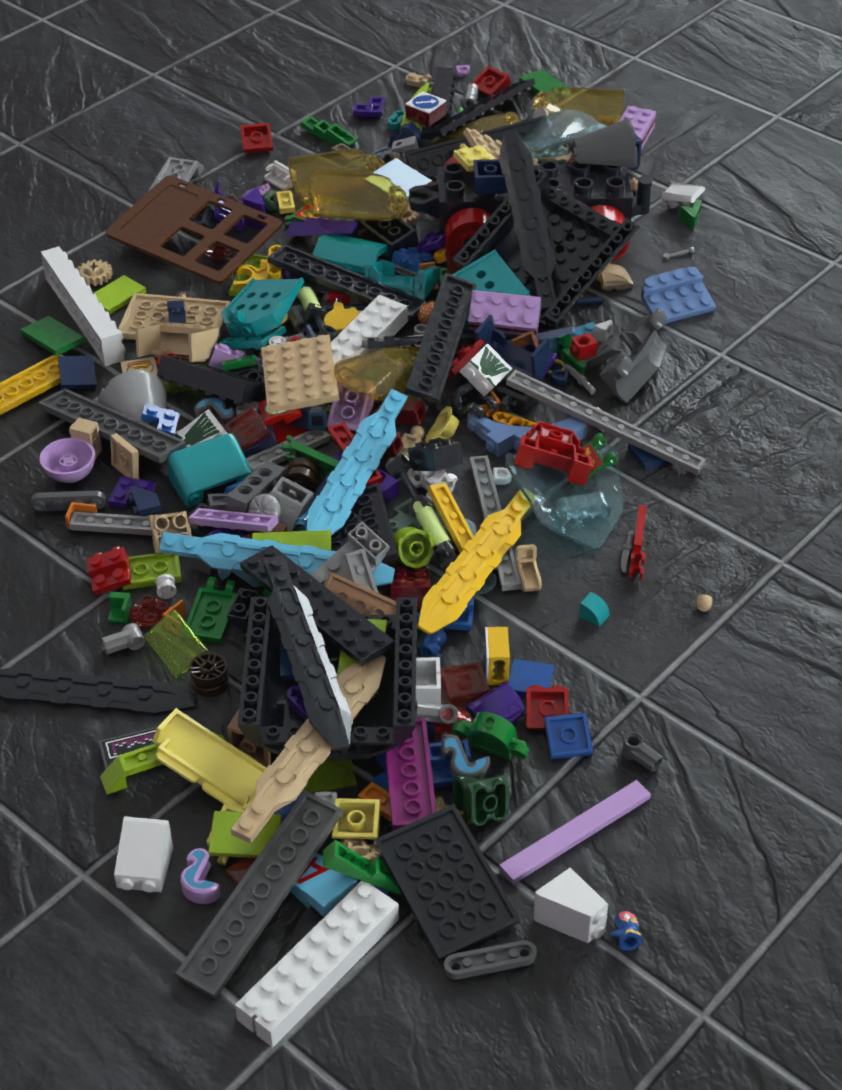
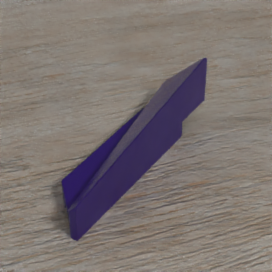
(320, 226)

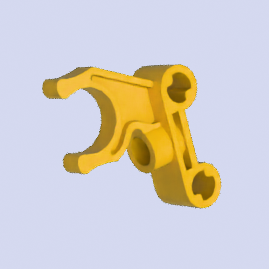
(266, 271)

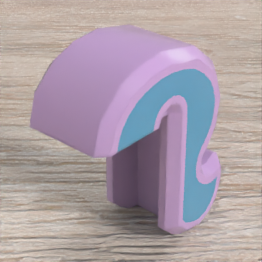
(193, 879)

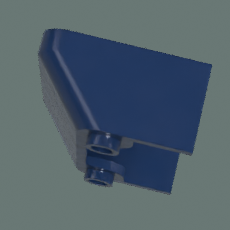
(532, 363)

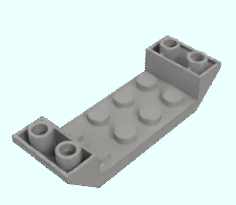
(179, 168)
(358, 538)

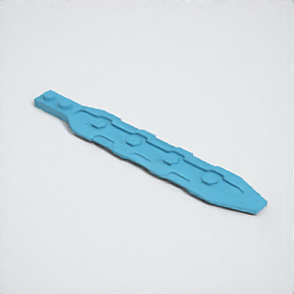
(356, 466)
(228, 550)

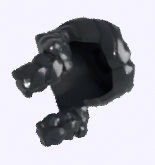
(467, 400)

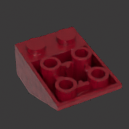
(411, 584)

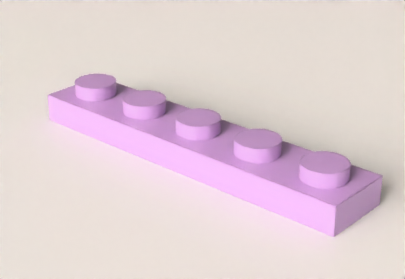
(233, 520)

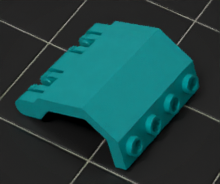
(349, 251)

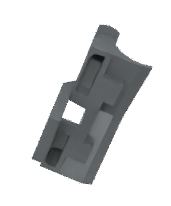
(628, 374)

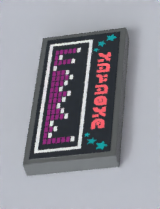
(125, 743)

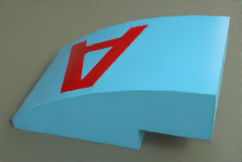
(322, 886)

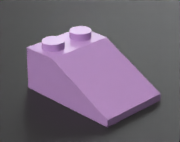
(350, 409)

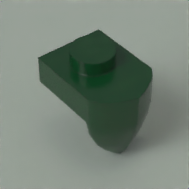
(268, 199)

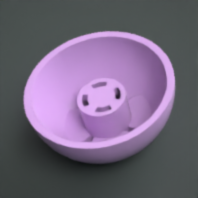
(68, 459)

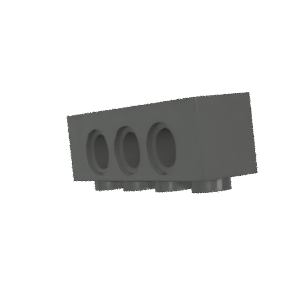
(259, 482)

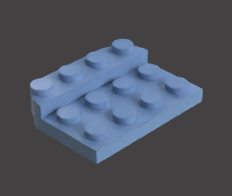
(677, 293)

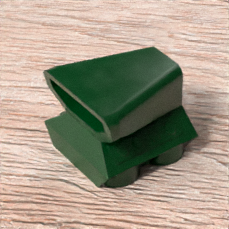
(481, 798)

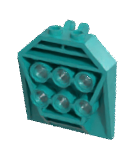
(491, 275)
(260, 306)

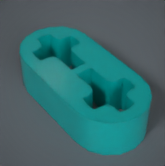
(395, 120)

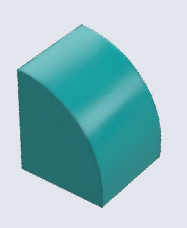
(594, 609)

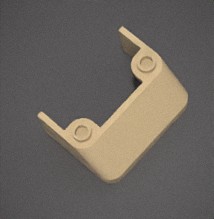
(178, 339)

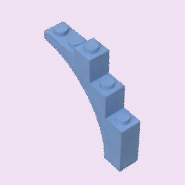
(504, 437)

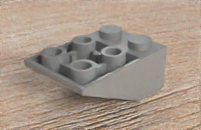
(293, 501)

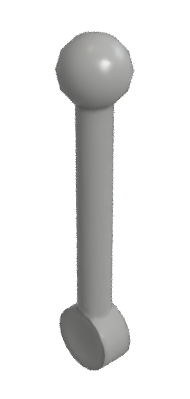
(666, 256)

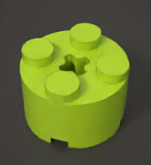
(420, 552)

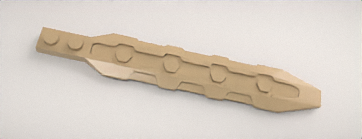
(304, 753)

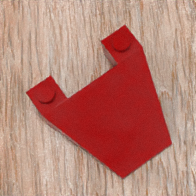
(555, 449)

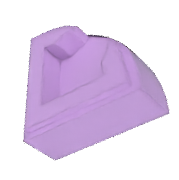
(462, 70)

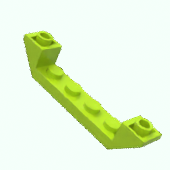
(130, 763)

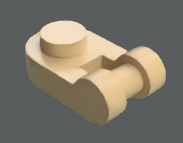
(417, 80)

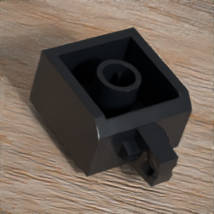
(512, 398)
(435, 455)

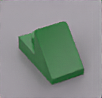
(690, 215)

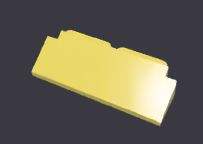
(206, 759)

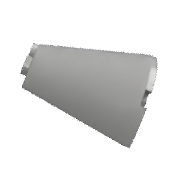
(131, 392)

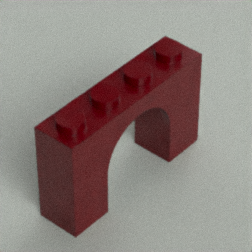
(411, 414)

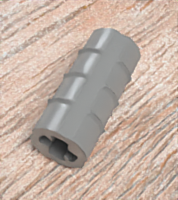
(470, 95)

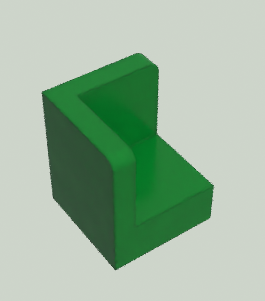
(120, 606)

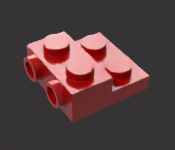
(491, 81)
(256, 137)
(109, 570)
(545, 703)

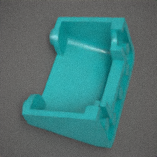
(416, 286)
(206, 467)

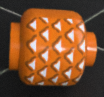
(425, 312)

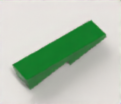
(345, 861)

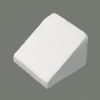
(602, 331)

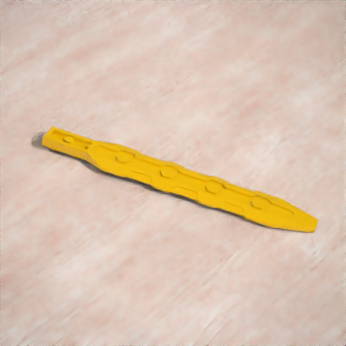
(469, 571)

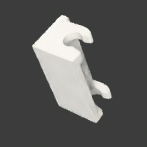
(279, 176)

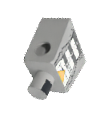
(400, 147)

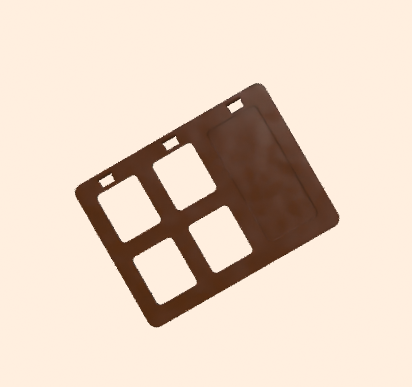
(170, 208)

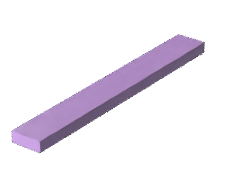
(574, 832)

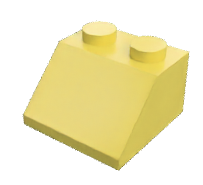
(358, 820)

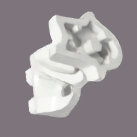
(432, 478)

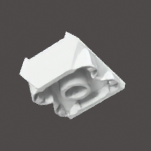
(681, 194)

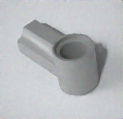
(128, 637)
(434, 711)

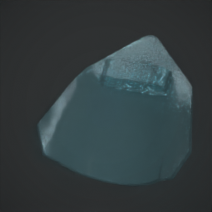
(558, 130)
(576, 512)

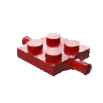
(464, 357)

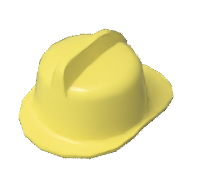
(444, 425)

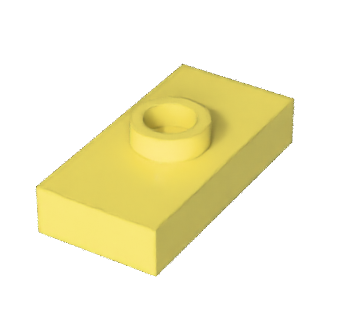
(285, 202)

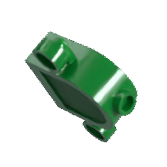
(492, 735)

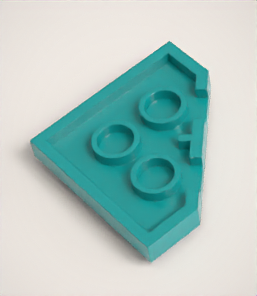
(246, 343)

